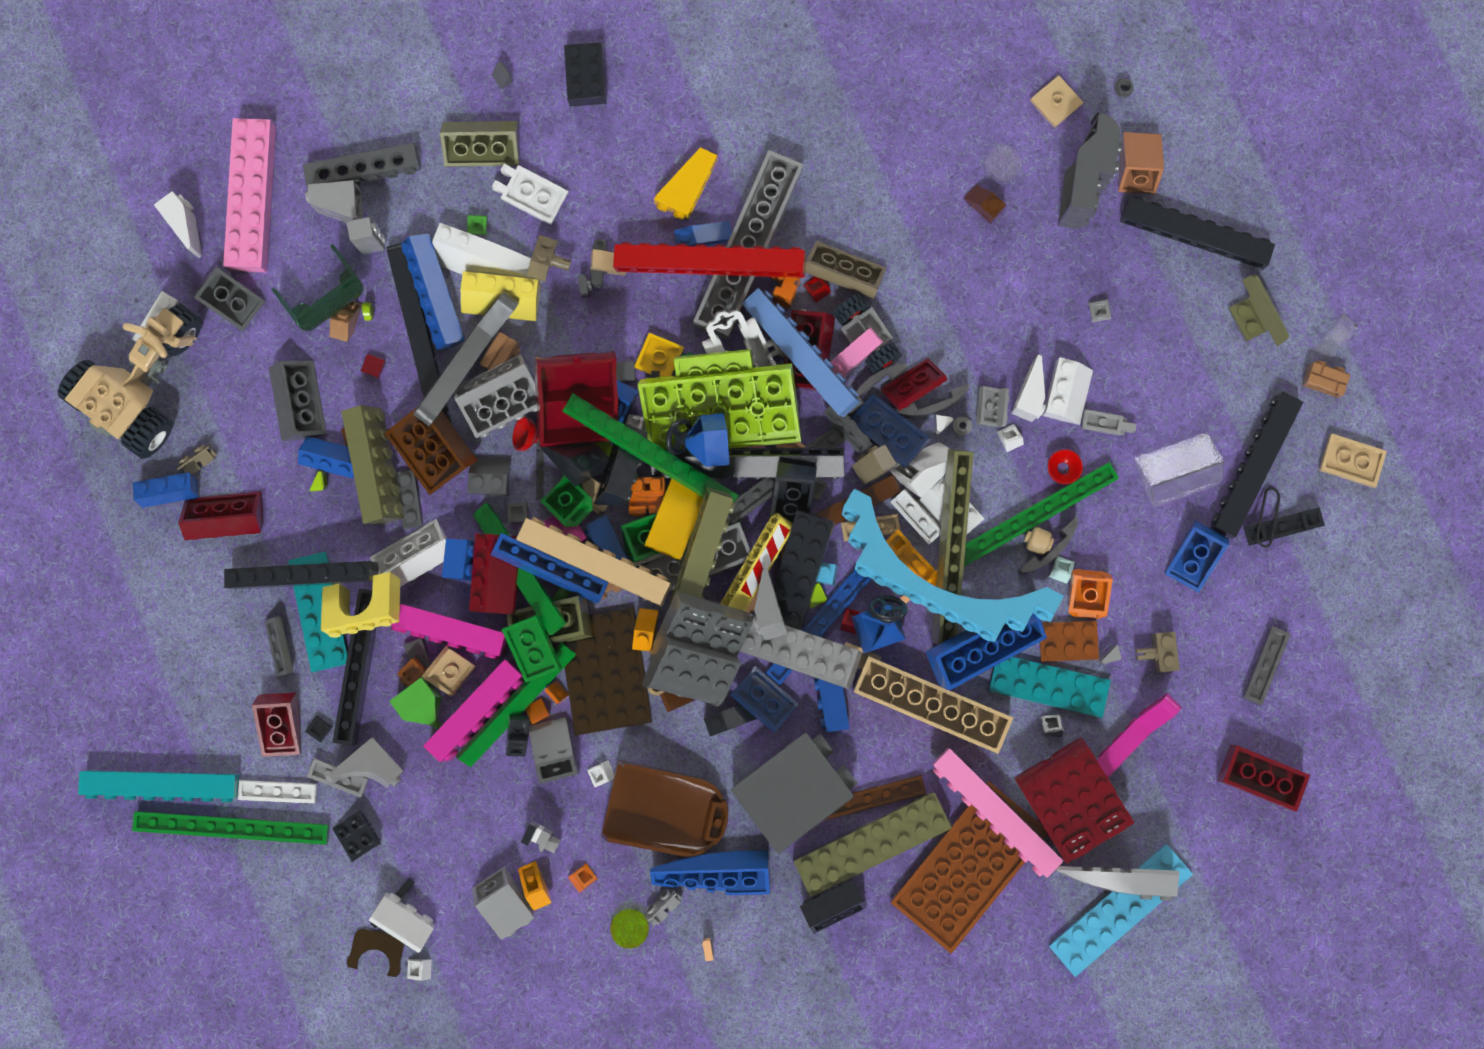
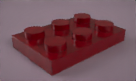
(914, 384)

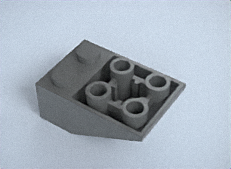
(553, 750)

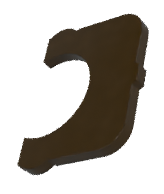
(372, 940)

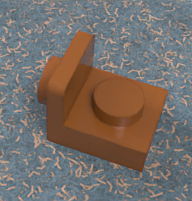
(411, 672)

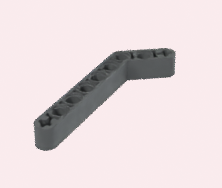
(465, 358)

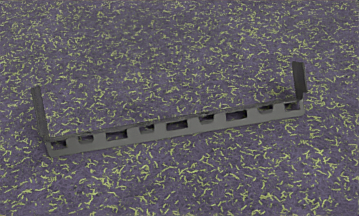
(540, 473)

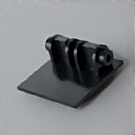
(356, 835)

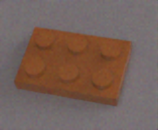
(1069, 641)

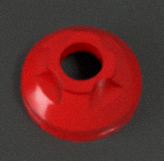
(524, 434)
(1071, 459)

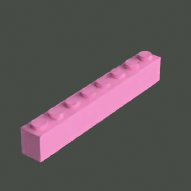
(997, 812)

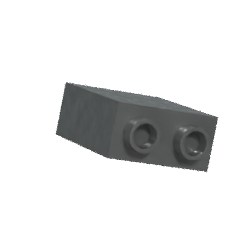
(794, 791)

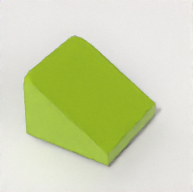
(319, 482)
(818, 596)

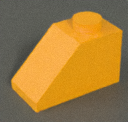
(645, 629)
(534, 886)

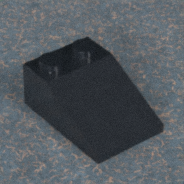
(578, 461)

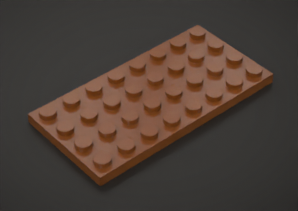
(962, 876)

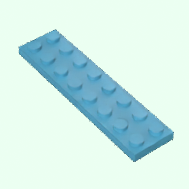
(1112, 917)

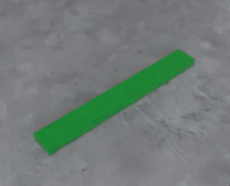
(527, 582)
(513, 706)

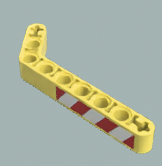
(760, 557)

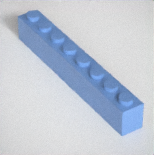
(801, 353)

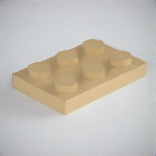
(1352, 460)

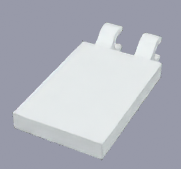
(531, 193)

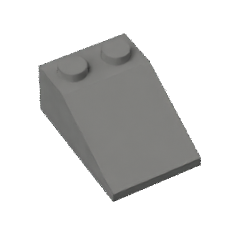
(767, 610)

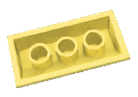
(482, 290)

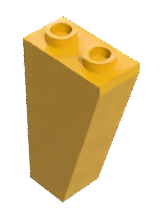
(687, 185)

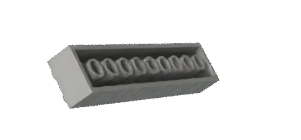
(754, 228)

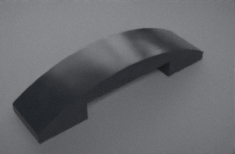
(1285, 526)

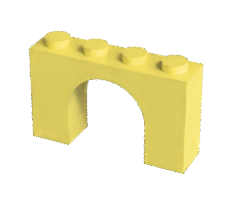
(382, 610)

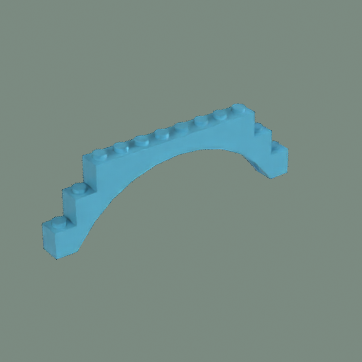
(975, 615)

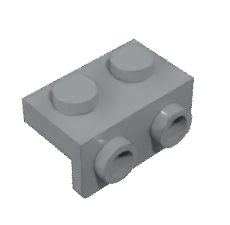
(992, 406)

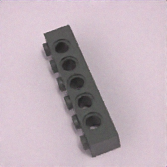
(314, 171)

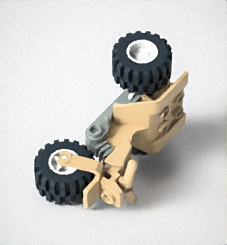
(117, 398)

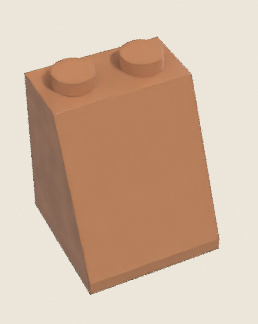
(1140, 163)

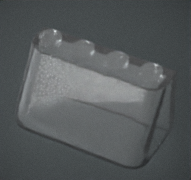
(1180, 469)

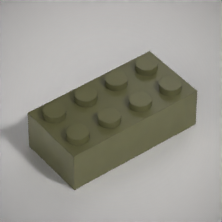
(574, 612)

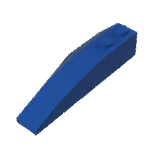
(722, 871)

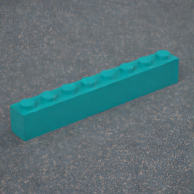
(158, 784)

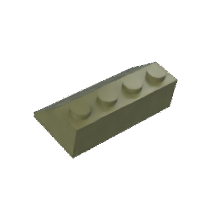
(480, 143)

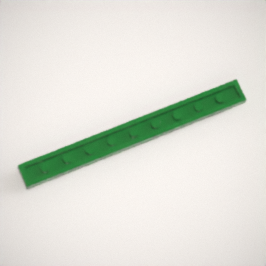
(641, 447)
(1039, 512)
(230, 827)

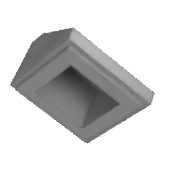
(1111, 656)

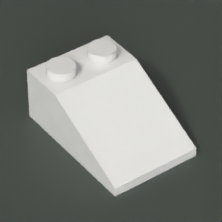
(181, 219)
(1032, 394)

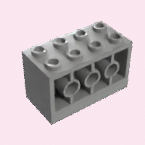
(497, 396)

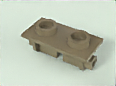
(202, 454)

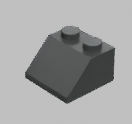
(489, 476)

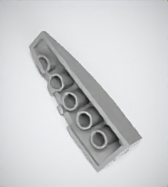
(1133, 882)

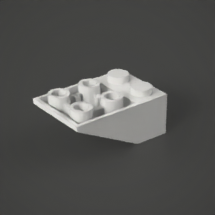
(923, 470)

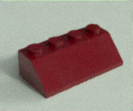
(819, 329)
(221, 516)
(492, 579)

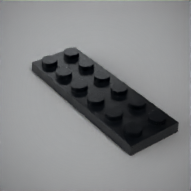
(801, 566)

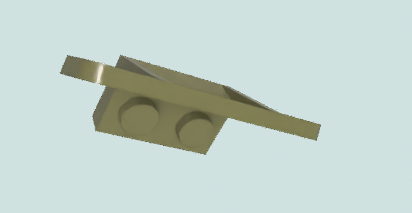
(1258, 313)

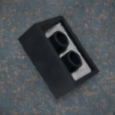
(832, 906)

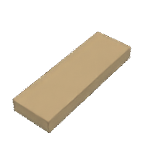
(888, 525)

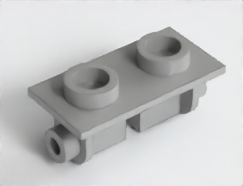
(656, 911)

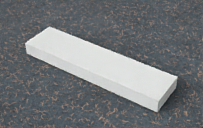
(277, 791)

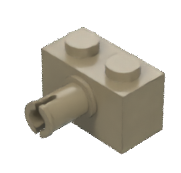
(544, 258)
(873, 464)
(1163, 652)

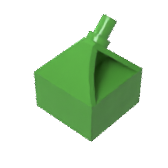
(419, 703)

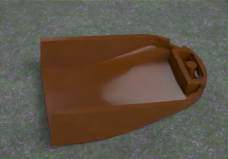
(663, 811)

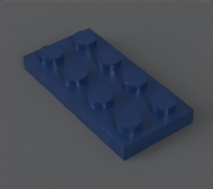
(891, 429)

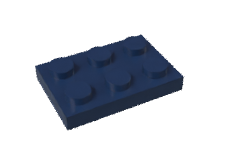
(764, 699)

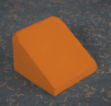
(556, 692)
(537, 711)
(582, 877)

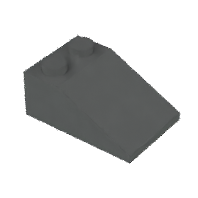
(228, 298)

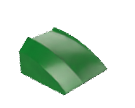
(568, 503)

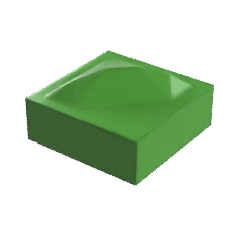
(476, 224)

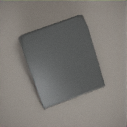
(501, 75)

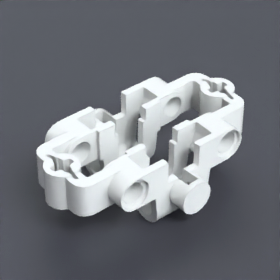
(751, 332)

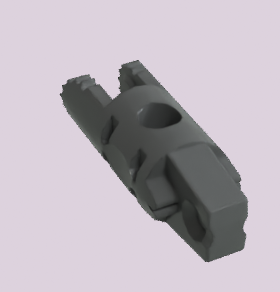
(598, 276)

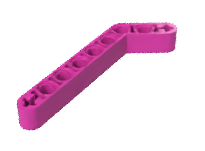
(1137, 731)

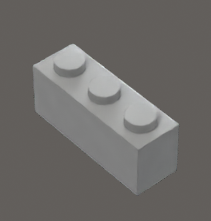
(366, 235)

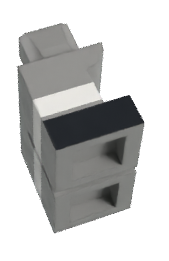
(540, 836)

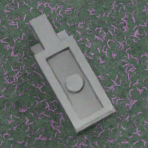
(1106, 423)

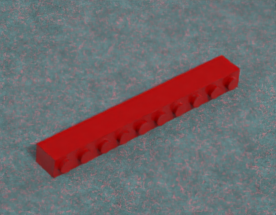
(710, 260)

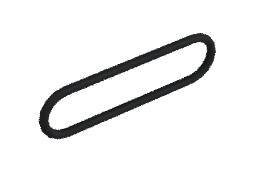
(1261, 516)

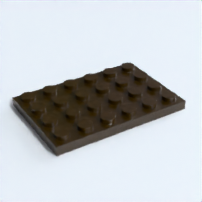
(607, 676)

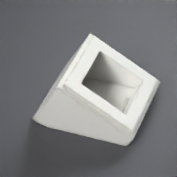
(1010, 437)
(601, 773)
(419, 969)

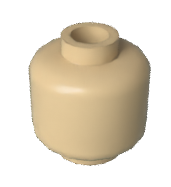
(1039, 541)

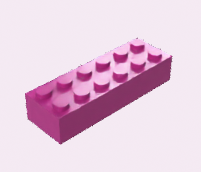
(454, 631)
(474, 712)

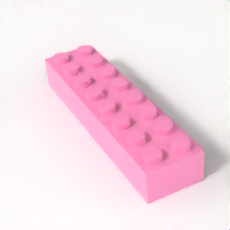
(249, 195)

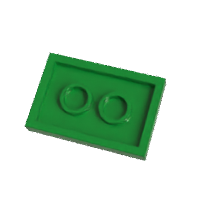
(531, 648)

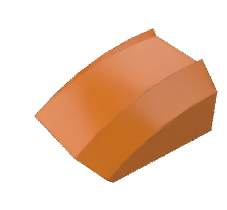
(1089, 594)

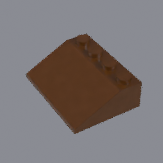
(432, 451)

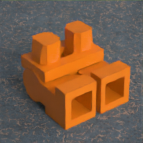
(787, 292)
(646, 495)

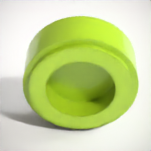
(367, 310)

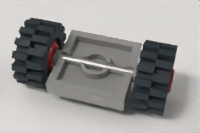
(851, 310)

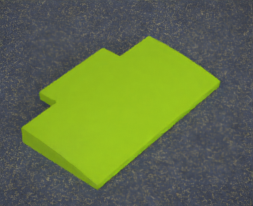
(755, 401)

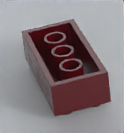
(1263, 778)

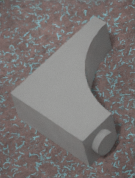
(368, 762)

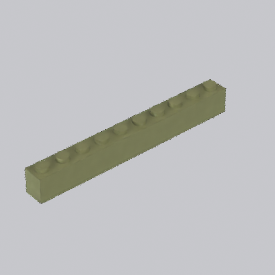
(953, 535)

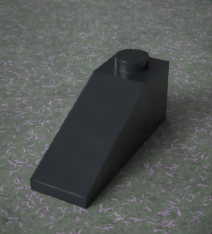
(728, 719)

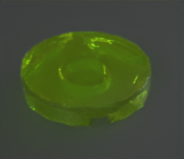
(629, 928)

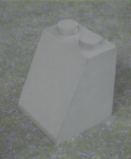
(336, 200)
(502, 903)

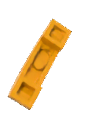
(911, 557)

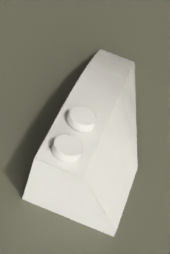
(470, 253)

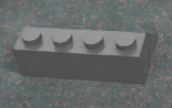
(297, 400)

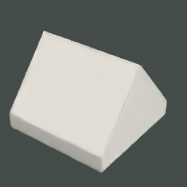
(941, 423)

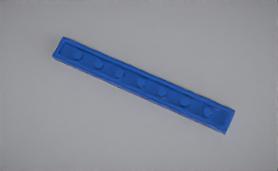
(826, 617)

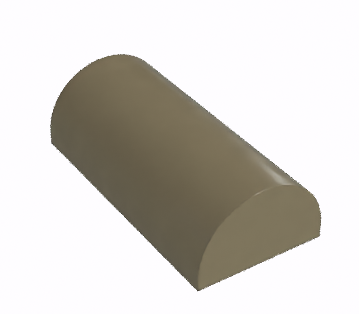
(844, 269)

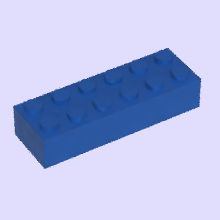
(970, 655)

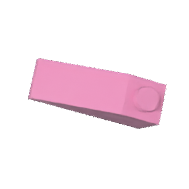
(856, 353)

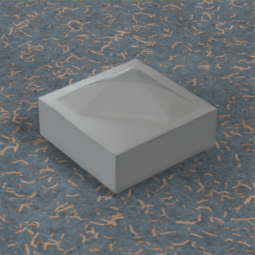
(1100, 311)

